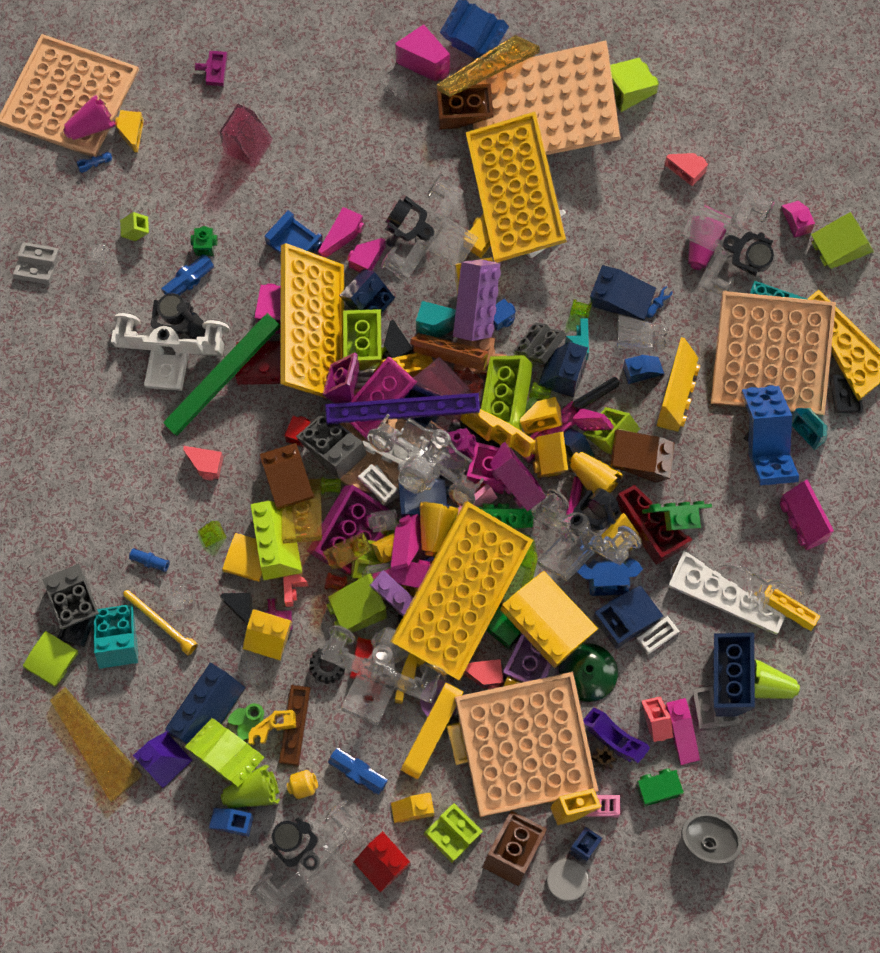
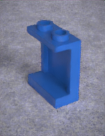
(293, 233)

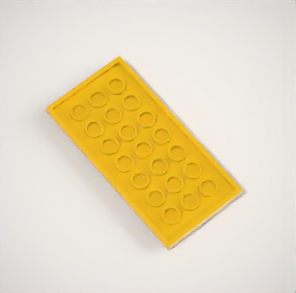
(515, 187)
(310, 318)
(461, 590)

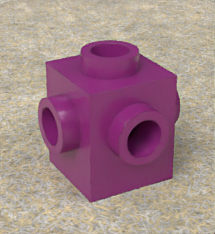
(463, 442)

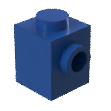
(504, 315)

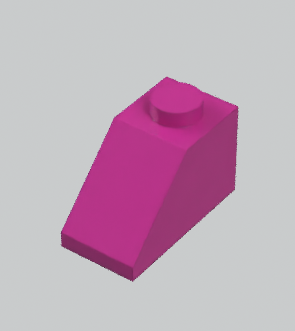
(798, 218)
(366, 255)

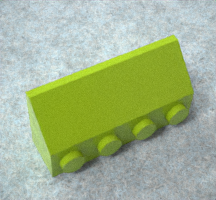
(507, 388)
(274, 556)

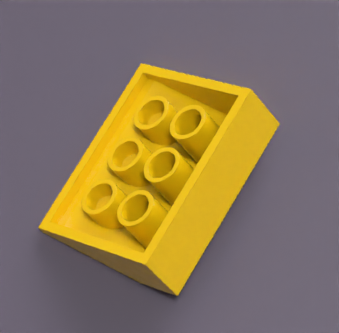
(678, 388)
(548, 619)

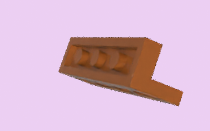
(450, 351)

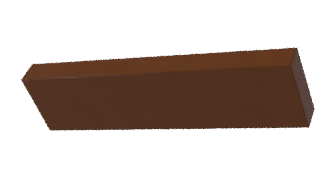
(293, 738)

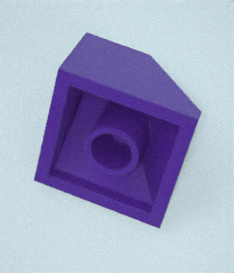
(162, 758)

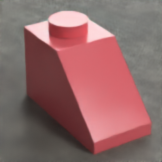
(687, 166)
(206, 462)
(486, 673)
(657, 719)

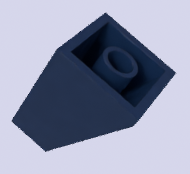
(564, 369)
(411, 502)

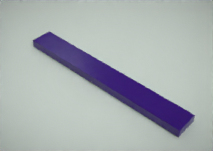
(402, 408)

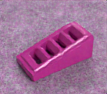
(592, 421)

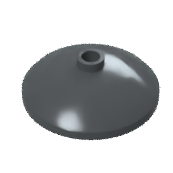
(711, 839)

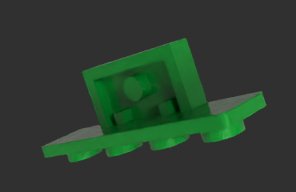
(511, 516)
(681, 516)

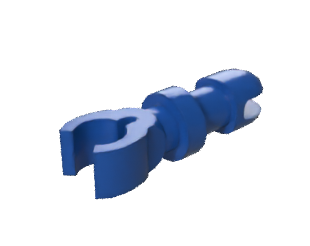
(94, 161)
(658, 302)

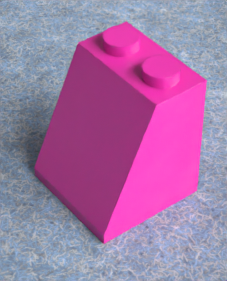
(423, 54)
(269, 302)

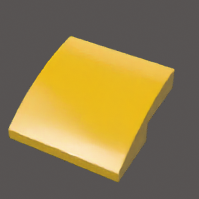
(243, 558)

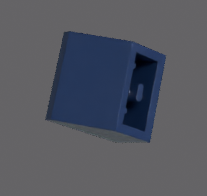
(367, 292)

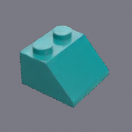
(435, 319)

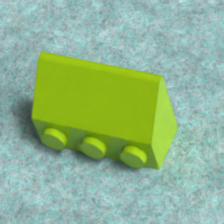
(362, 336)

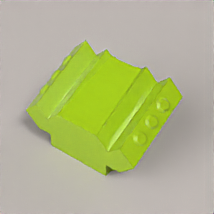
(224, 752)

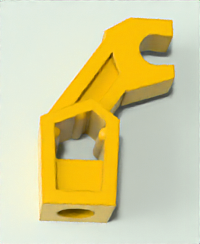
(264, 727)

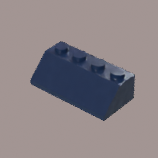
(734, 673)
(209, 698)

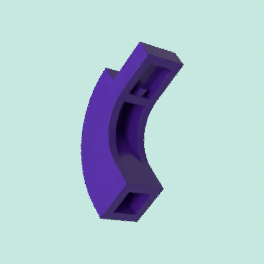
(613, 737)

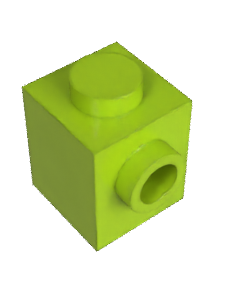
(134, 226)

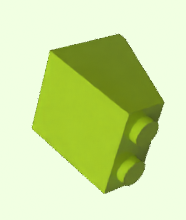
(632, 83)
(841, 241)
(357, 605)

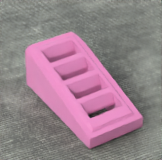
(607, 798)

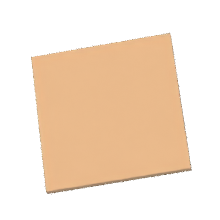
(57, 84)
(775, 344)
(525, 743)

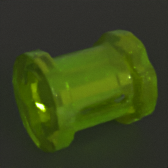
(580, 308)
(539, 392)
(324, 488)

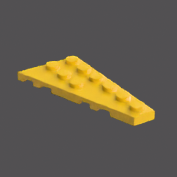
(854, 353)

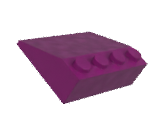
(347, 519)

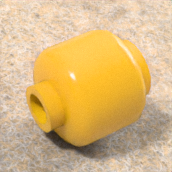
(302, 784)

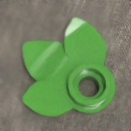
(244, 720)

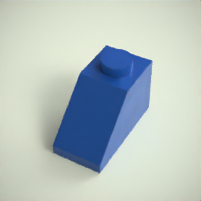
(642, 368)

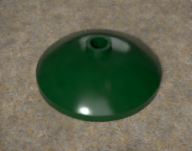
(600, 681)

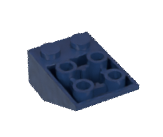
(627, 616)

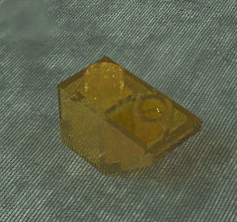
(347, 551)

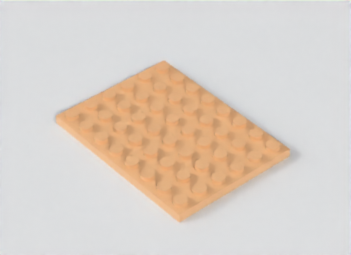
(568, 93)

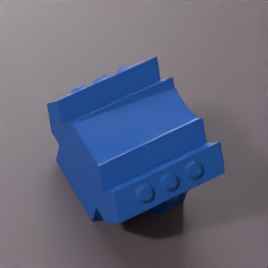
(473, 29)
(609, 577)

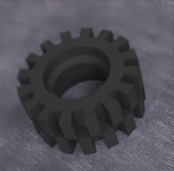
(323, 676)

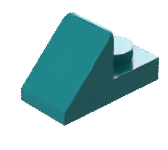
(582, 335)

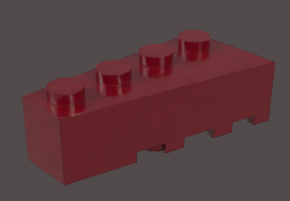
(651, 526)

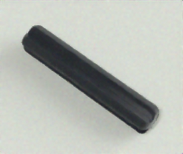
(595, 394)

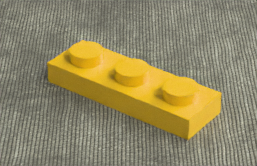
(792, 609)

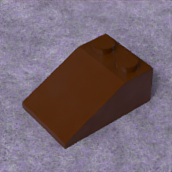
(465, 107)
(643, 455)
(286, 476)
(514, 848)

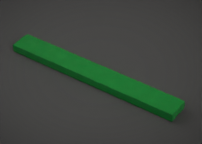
(222, 374)

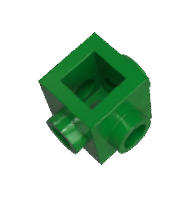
(204, 241)

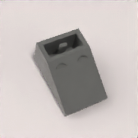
(332, 446)
(70, 596)

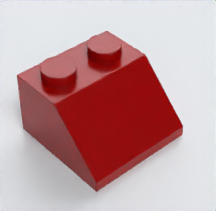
(381, 862)

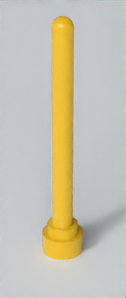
(187, 645)

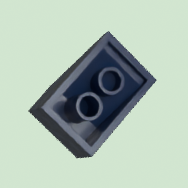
(622, 293)

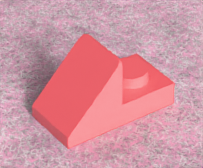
(290, 582)

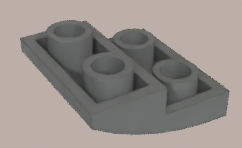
(540, 342)

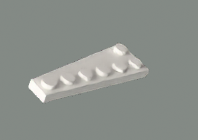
(709, 587)

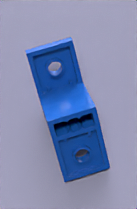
(770, 435)

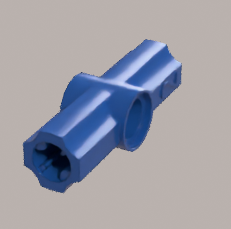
(188, 276)
(358, 771)

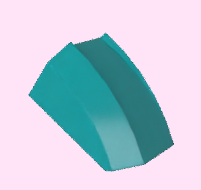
(809, 427)

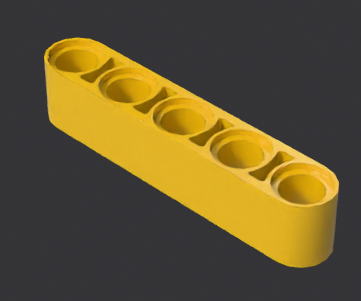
(431, 731)

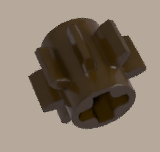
(599, 762)

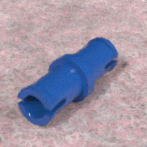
(149, 560)

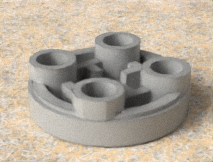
(567, 880)

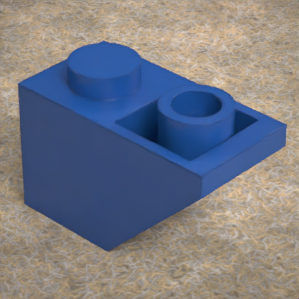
(231, 821)

